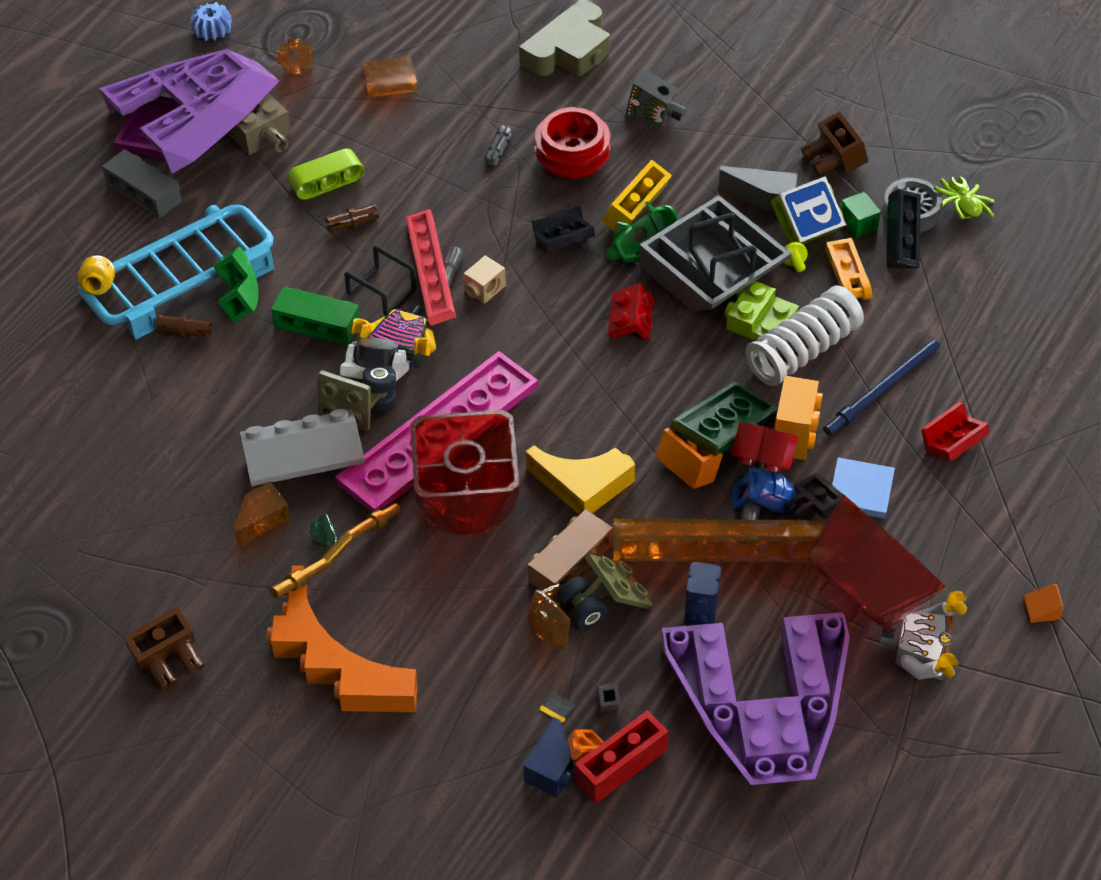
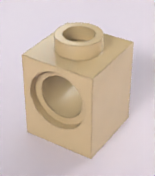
(484, 279)

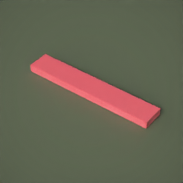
(430, 267)

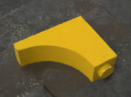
(583, 482)

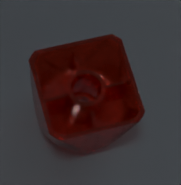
(465, 470)
(869, 568)

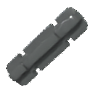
(497, 146)

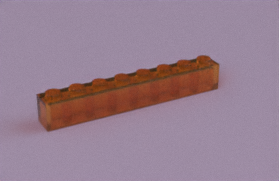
(714, 540)

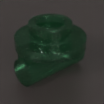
(323, 531)

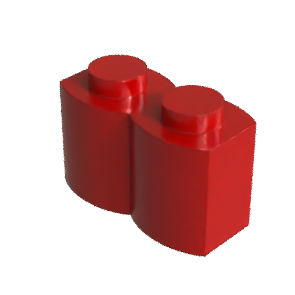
(764, 446)

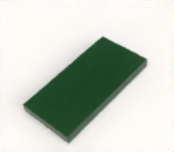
(716, 419)

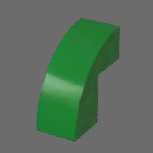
(242, 283)

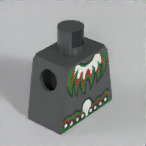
(653, 100)

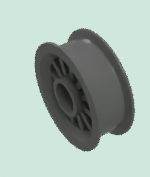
(929, 200)

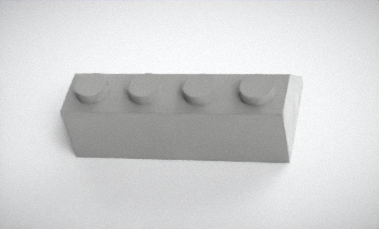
(302, 447)

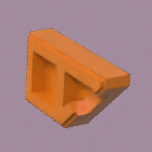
(583, 742)

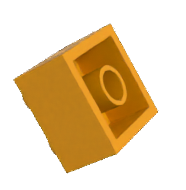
(798, 414)

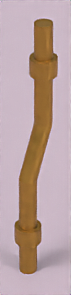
(298, 579)

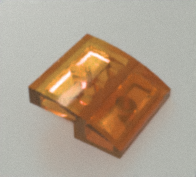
(389, 76)

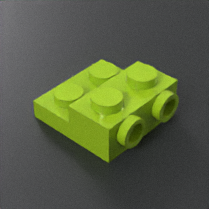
(757, 311)

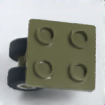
(372, 395)
(612, 580)

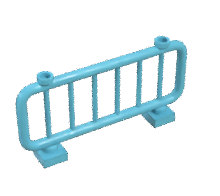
(142, 317)

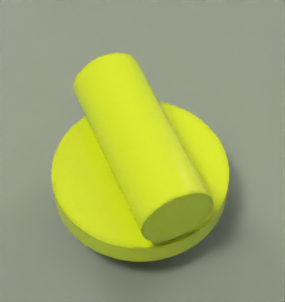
(798, 256)

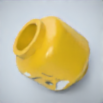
(96, 275)

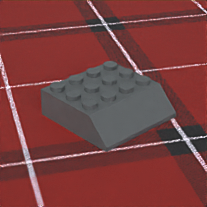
(673, 266)

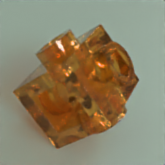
(304, 59)

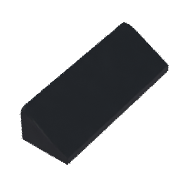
(903, 229)

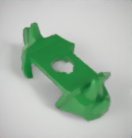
(653, 222)

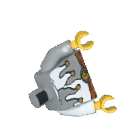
(926, 639)

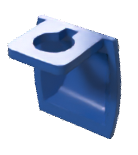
(765, 489)

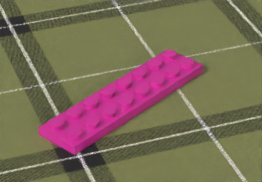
(389, 465)

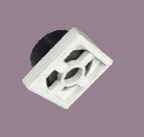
(373, 352)

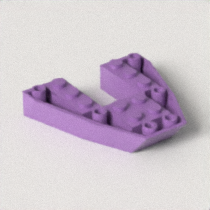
(774, 736)

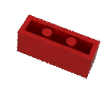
(621, 757)

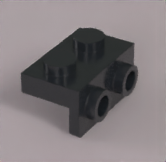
(561, 229)

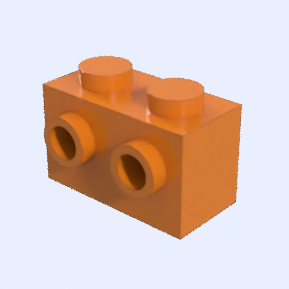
(687, 459)

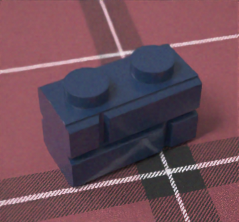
(702, 594)

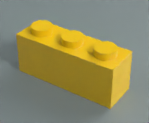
(632, 200)

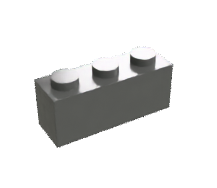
(142, 183)

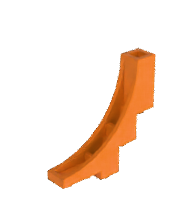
(357, 681)

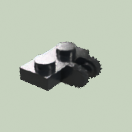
(813, 497)

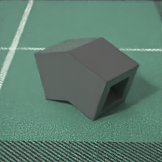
(607, 691)

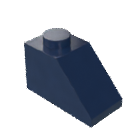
(550, 761)

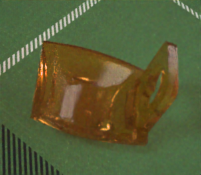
(548, 618)

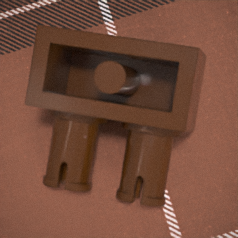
(841, 142)
(161, 639)

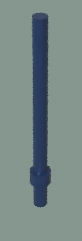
(848, 414)

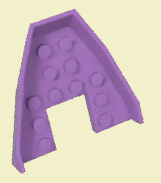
(212, 96)

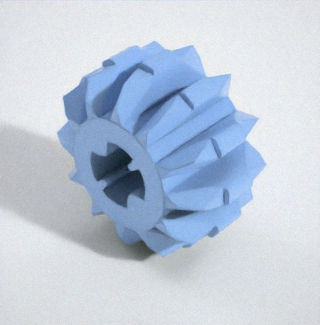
(211, 21)

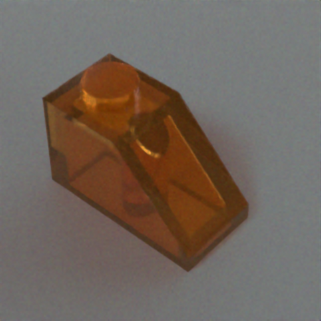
(260, 514)

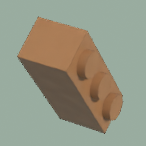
(567, 552)

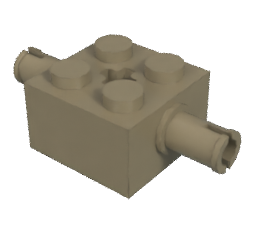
(263, 127)

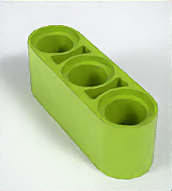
(325, 174)

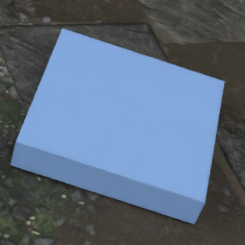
(865, 485)

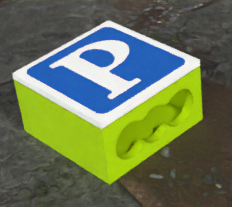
(808, 211)

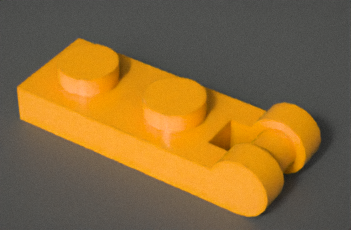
(848, 267)

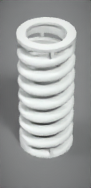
(798, 322)

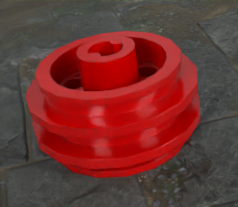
(572, 143)

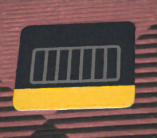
(557, 707)

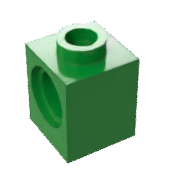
(860, 214)

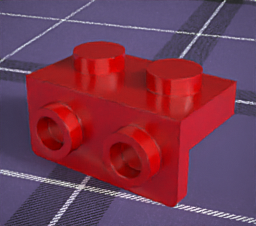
(631, 312)
(953, 433)

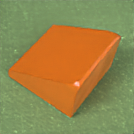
(1044, 604)

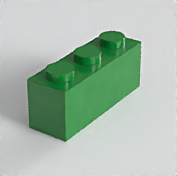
(315, 315)

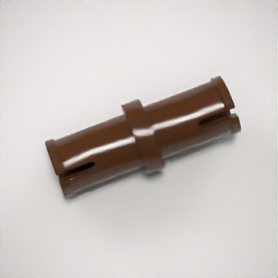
(352, 218)
(184, 326)

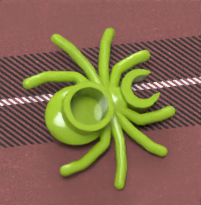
(965, 204)

